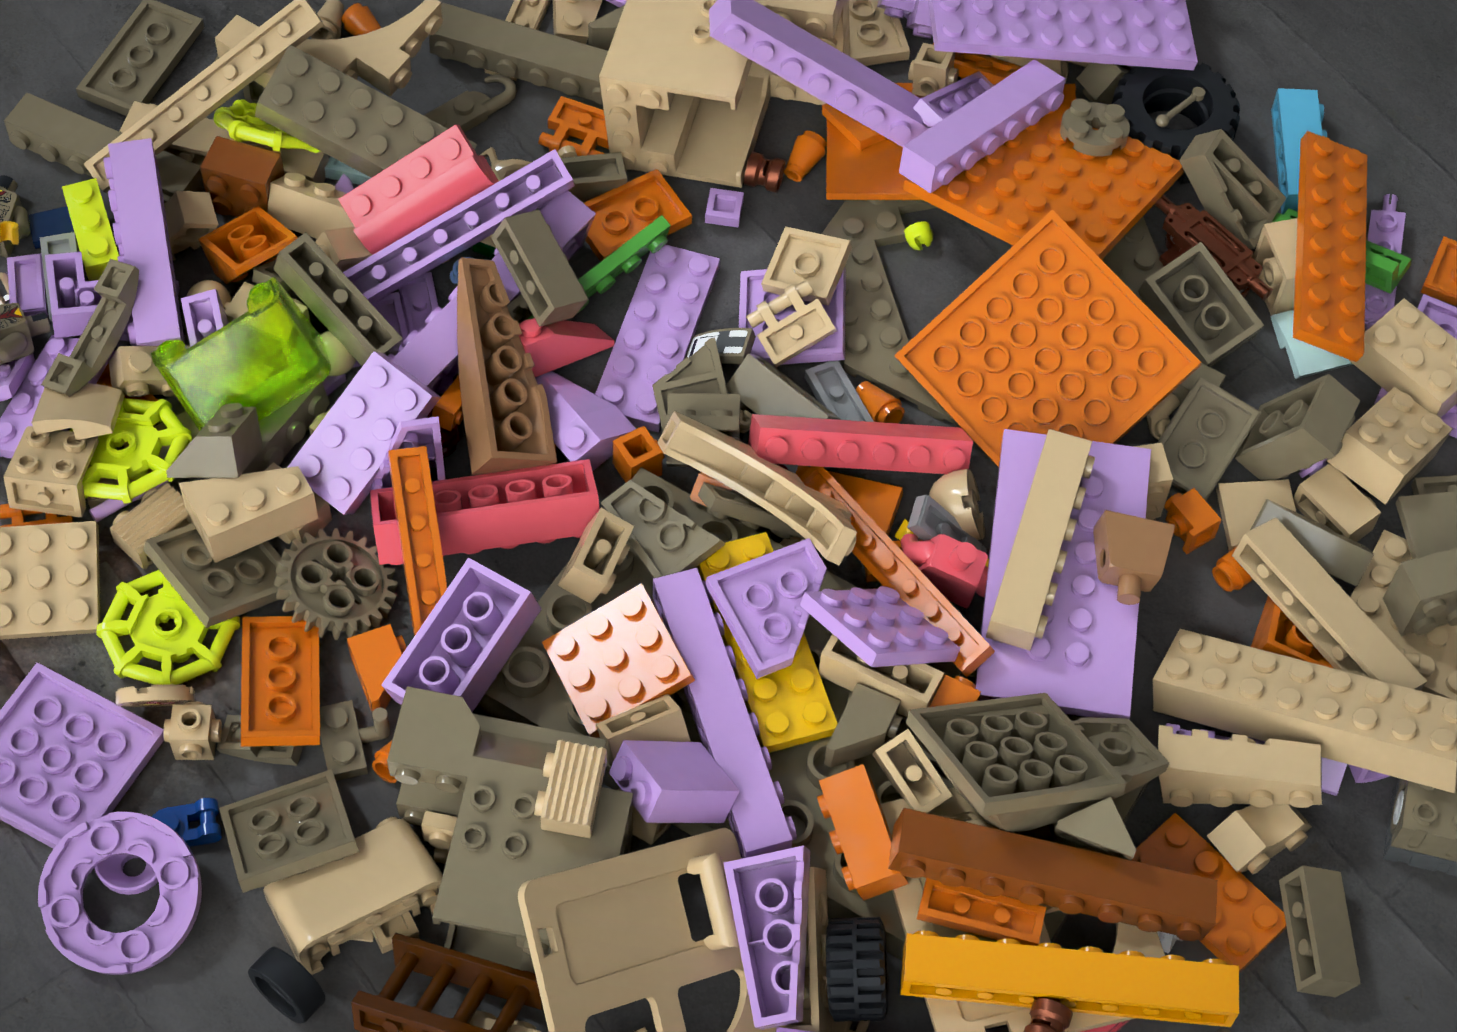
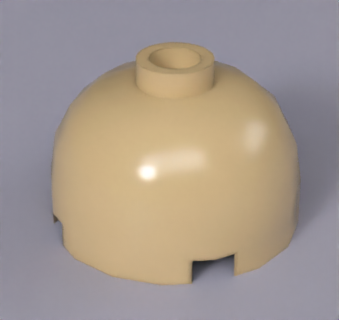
(960, 497)

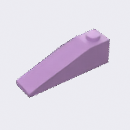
(582, 421)
(415, 434)

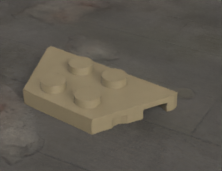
(695, 374)

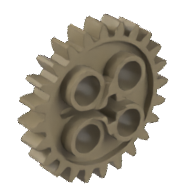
(335, 584)

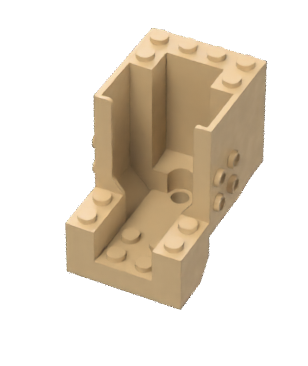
(687, 99)

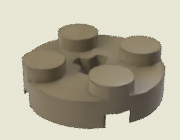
(1085, 115)

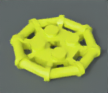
(244, 126)
(141, 453)
(155, 643)

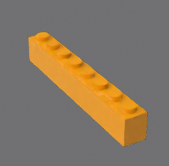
(1079, 979)

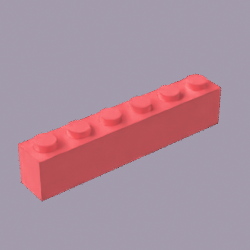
(860, 444)

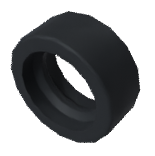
(287, 985)

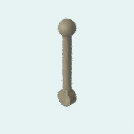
(1197, 95)

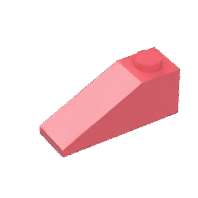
(561, 343)

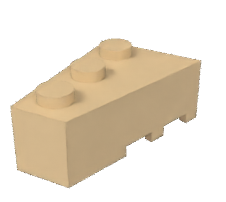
(248, 509)

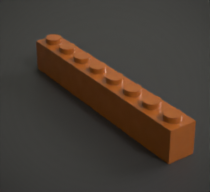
(1053, 875)

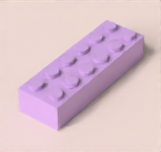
(144, 241)

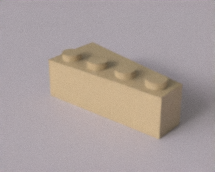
(1238, 771)

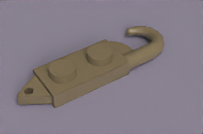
(473, 107)

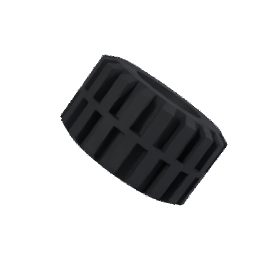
(856, 969)

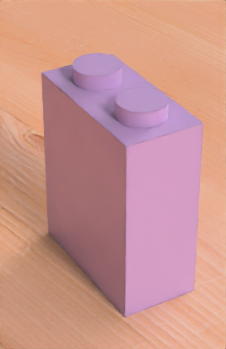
(674, 782)

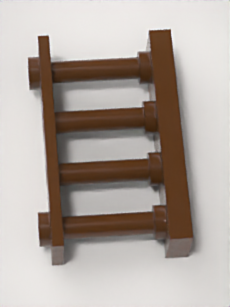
(445, 965)

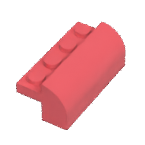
(417, 189)

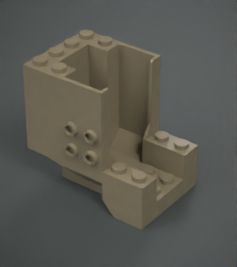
(490, 780)

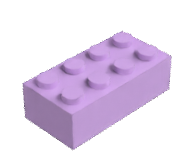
(358, 429)
(465, 637)

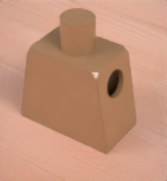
(1131, 553)

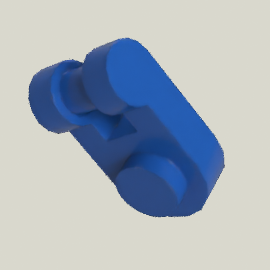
(180, 816)

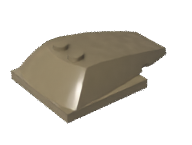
(1030, 763)

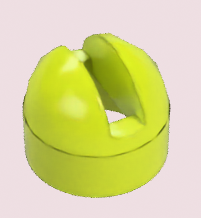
(919, 234)

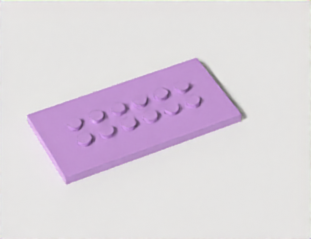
(1088, 635)

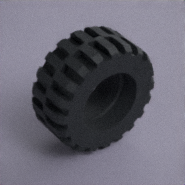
(1162, 89)

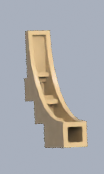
(377, 57)
(768, 485)

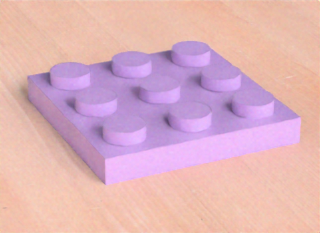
(828, 349)
(880, 626)

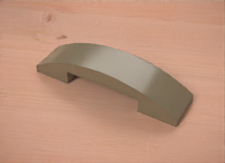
(102, 333)

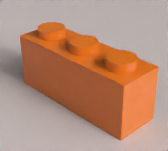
(859, 832)

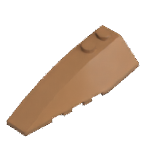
(500, 397)

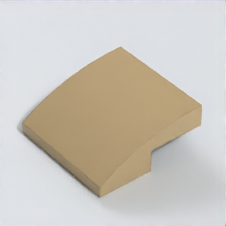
(88, 411)

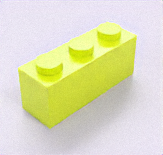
(90, 226)

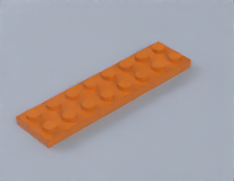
(1331, 247)

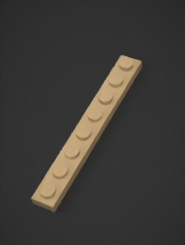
(217, 82)

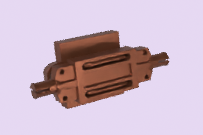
(1189, 227)

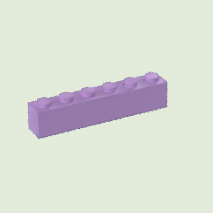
(981, 126)

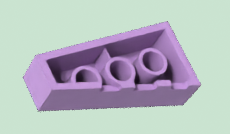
(771, 929)

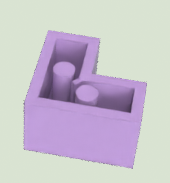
(70, 295)

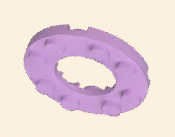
(66, 874)

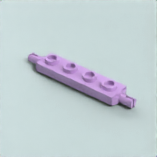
(1386, 230)

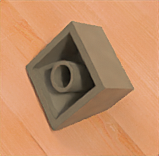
(222, 445)

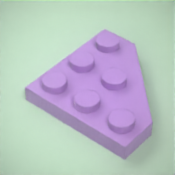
(764, 600)

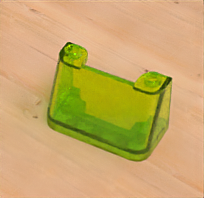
(252, 361)

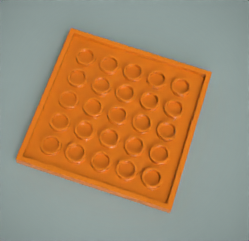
(1044, 173)
(1047, 347)

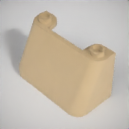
(355, 893)

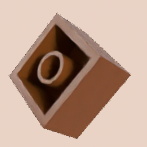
(239, 176)

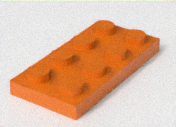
(279, 683)
(1244, 915)

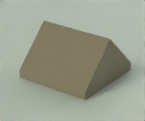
(1098, 829)

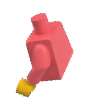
(949, 564)

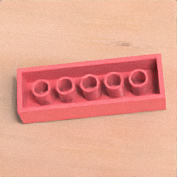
(498, 509)

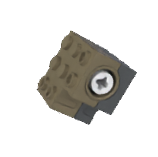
(1422, 827)

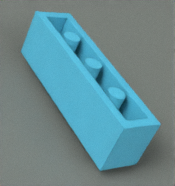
(1292, 116)

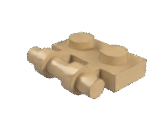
(795, 332)

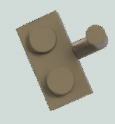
(344, 741)

